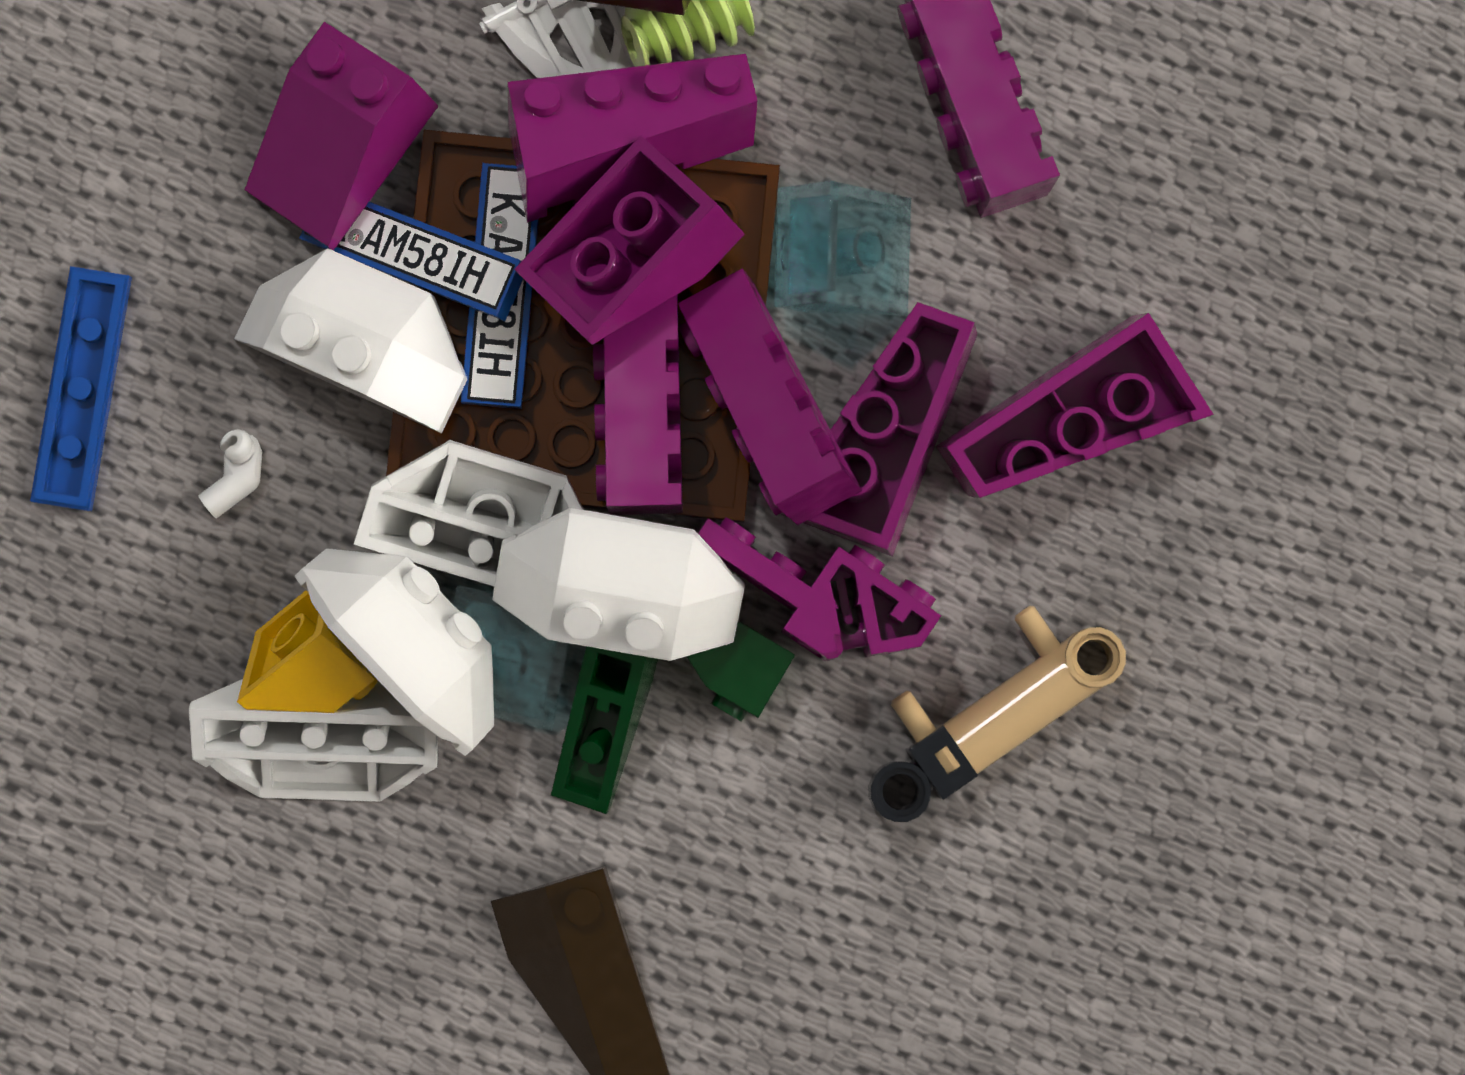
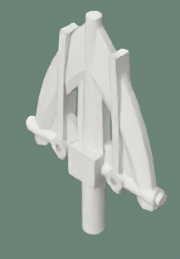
(527, 29)

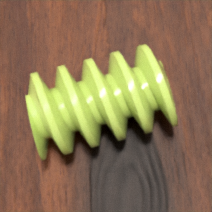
(658, 33)

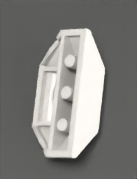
(359, 335)
(459, 507)
(619, 585)
(408, 639)
(346, 755)

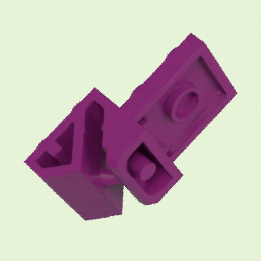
(887, 614)

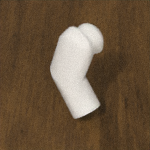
(240, 474)

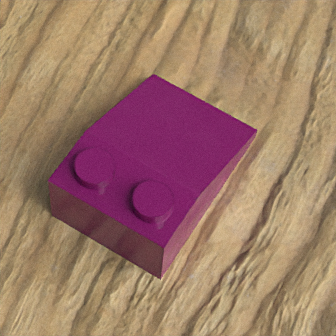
(335, 135)
(629, 244)

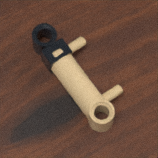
(997, 722)

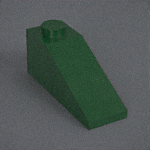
(742, 672)
(602, 726)

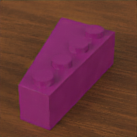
(979, 103)
(581, 123)
(767, 399)
(1078, 411)
(641, 415)
(895, 424)

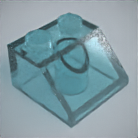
(842, 250)
(525, 664)

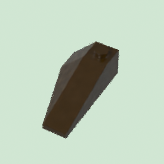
(582, 971)

